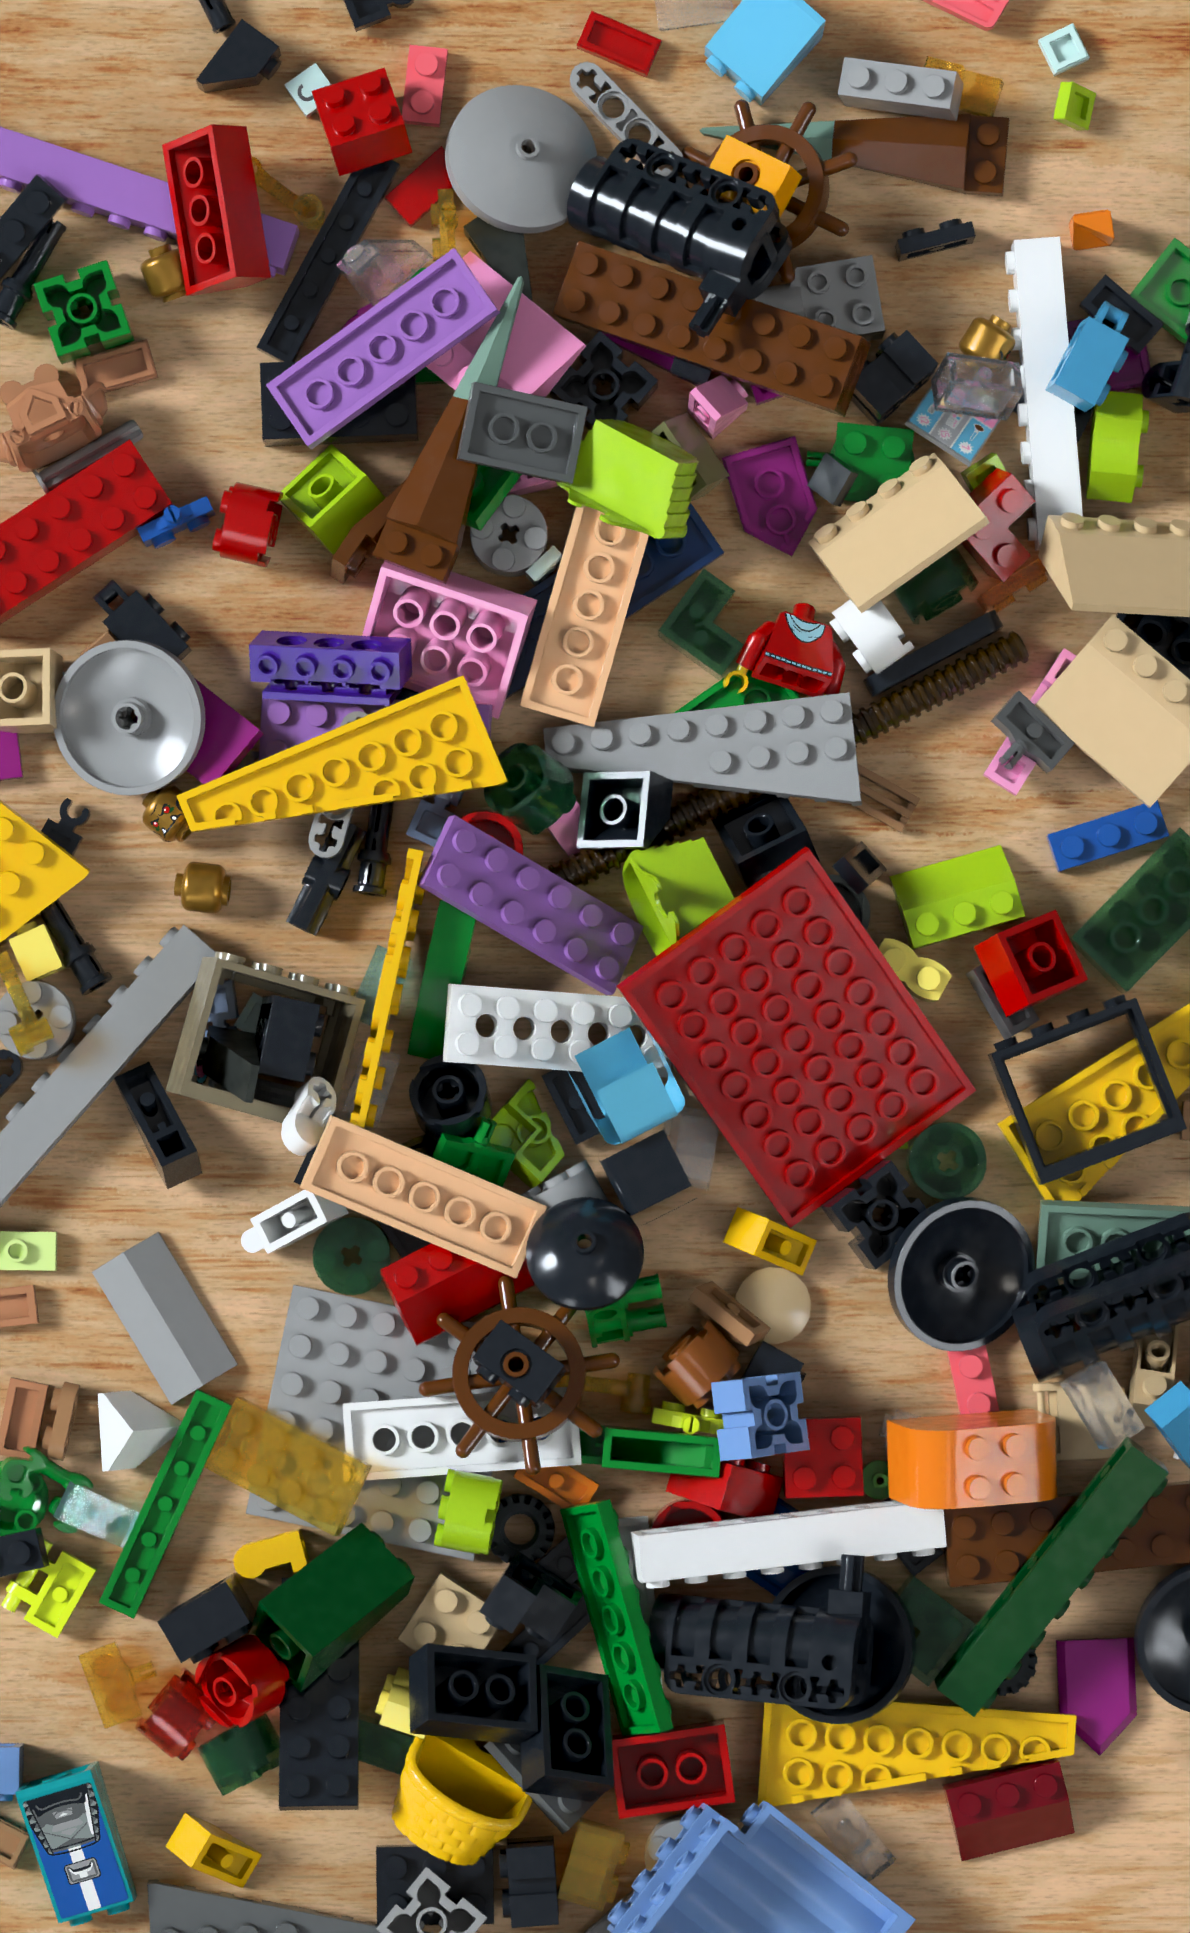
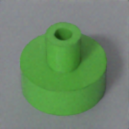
(871, 1472)

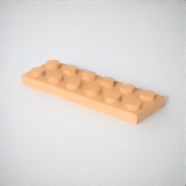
(584, 618)
(422, 1196)

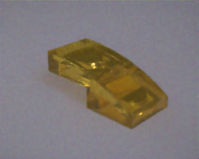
(979, 91)

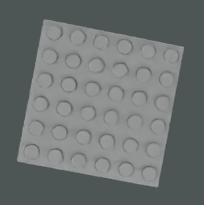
(362, 1352)

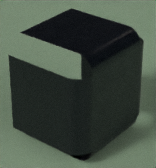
(645, 1173)

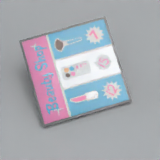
(954, 433)

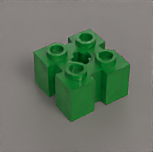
(63, 302)

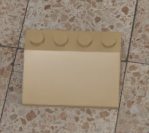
(897, 532)
(1119, 563)
(1125, 710)

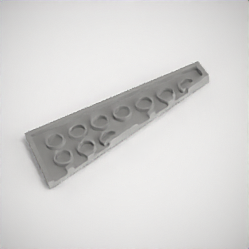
(763, 747)

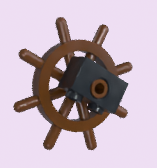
(522, 1371)

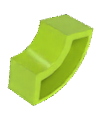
(1115, 448)

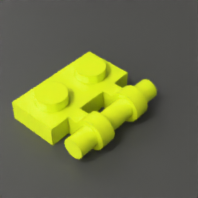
(58, 1595)

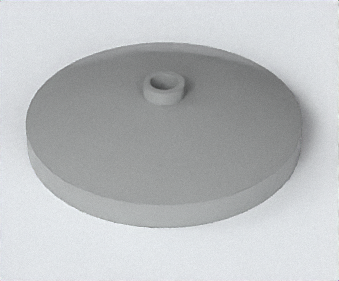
(517, 157)
(97, 724)

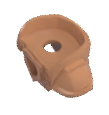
(49, 421)

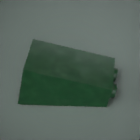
(331, 1604)

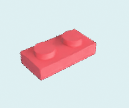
(424, 85)
(973, 1381)

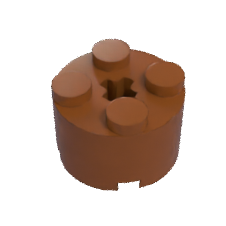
(696, 1362)

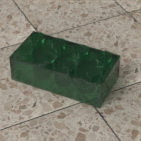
(1140, 916)

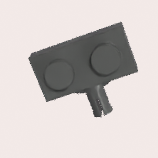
(1030, 734)

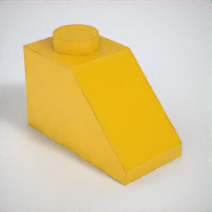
(769, 1241)
(213, 1851)

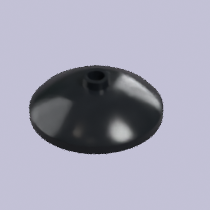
(591, 1275)

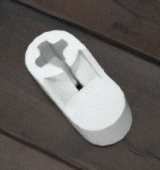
(308, 1116)

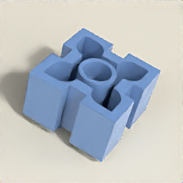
(760, 1416)

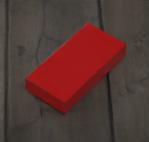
(619, 44)
(420, 189)

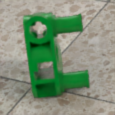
(619, 1323)

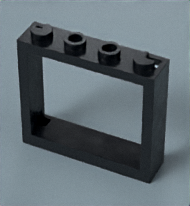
(1078, 1022)

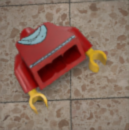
(793, 654)

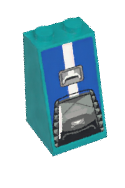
(77, 1843)

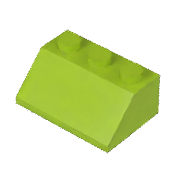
(957, 897)

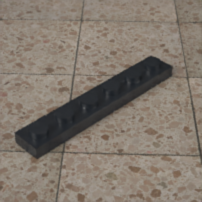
(318, 270)

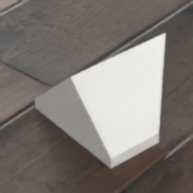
(131, 1429)

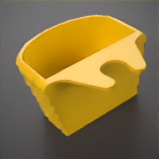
(456, 1799)

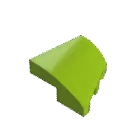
(529, 1135)

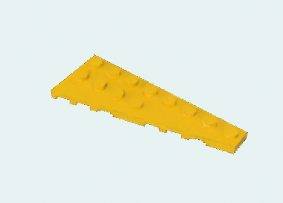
(395, 754)
(389, 992)

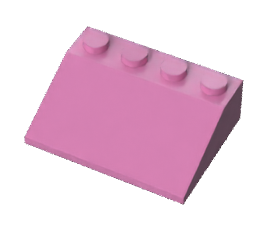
(537, 348)
(453, 630)

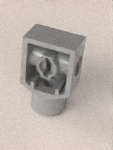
(834, 294)

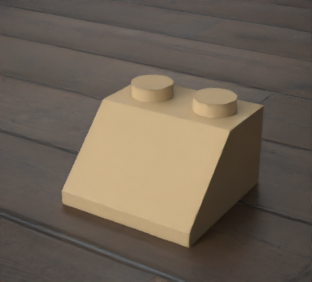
(29, 690)

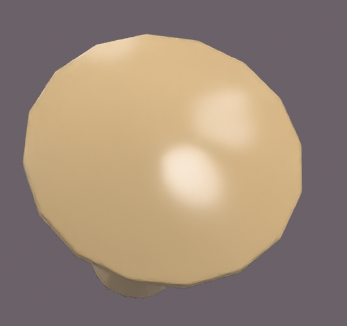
(778, 1301)

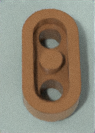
(57, 1437)

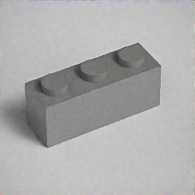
(900, 88)

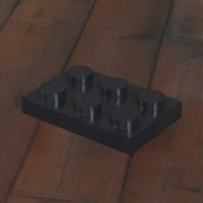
(402, 1864)

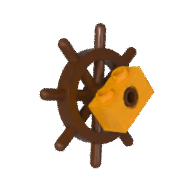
(743, 159)

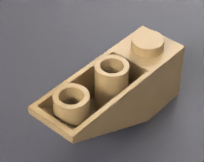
(1152, 1371)

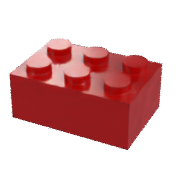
(672, 1769)

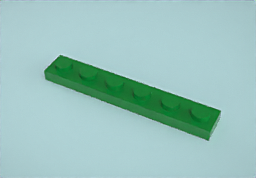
(165, 1504)

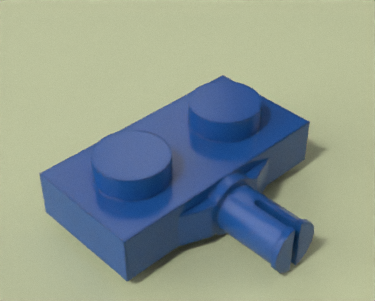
(191, 516)

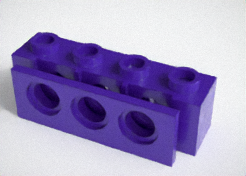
(330, 663)

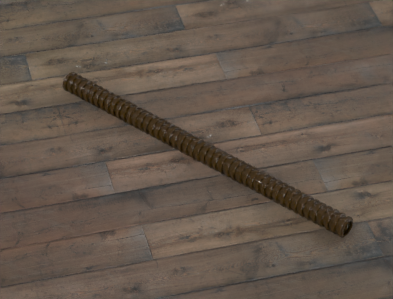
(866, 724)

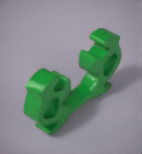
(16, 1474)

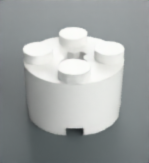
(873, 633)

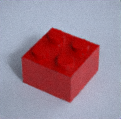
(362, 121)
(1030, 963)
(831, 1465)

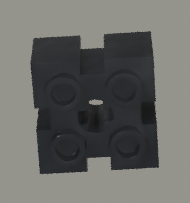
(600, 364)
(892, 377)
(854, 1209)
(532, 1881)

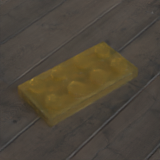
(288, 1466)

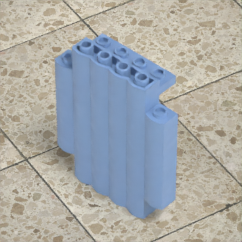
(752, 1882)

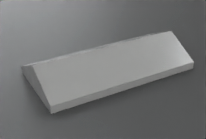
(164, 1318)

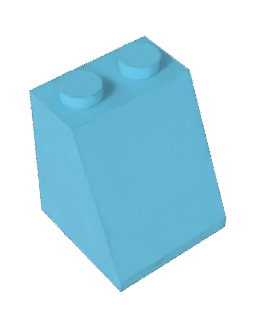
(763, 44)

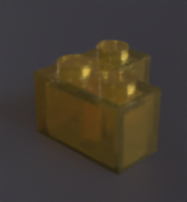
(591, 1865)

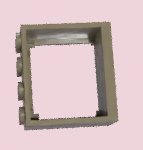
(336, 1045)

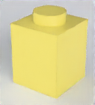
(36, 951)

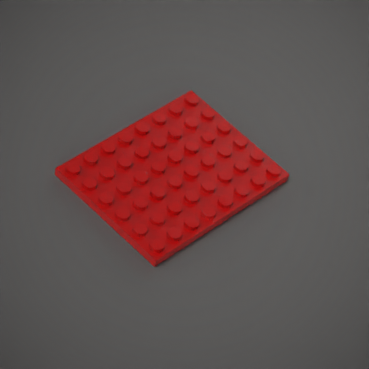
(797, 1037)

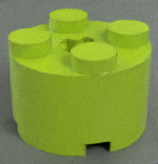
(468, 1512)

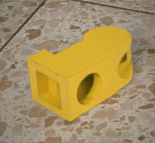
(272, 1551)

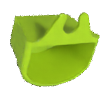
(634, 479)
(674, 890)

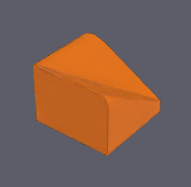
(1091, 230)

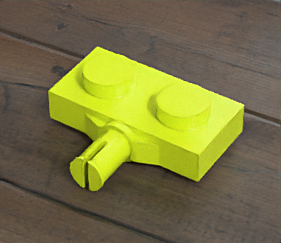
(673, 1415)

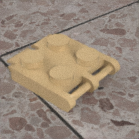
(1072, 1436)

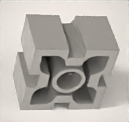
(429, 1898)

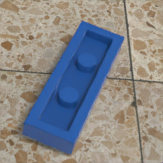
(1107, 836)

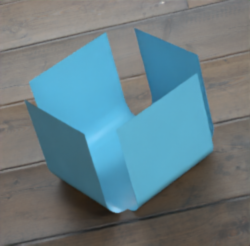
(627, 1088)

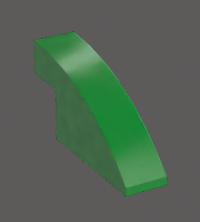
(444, 965)
(652, 1451)

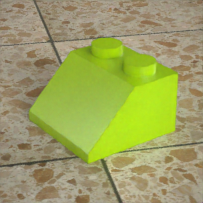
(331, 497)

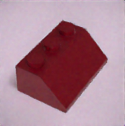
(1009, 1808)

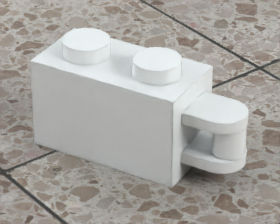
(290, 1222)

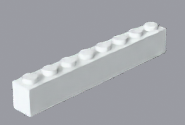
(1041, 343)
(784, 1540)

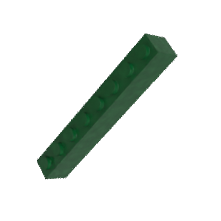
(1052, 1576)

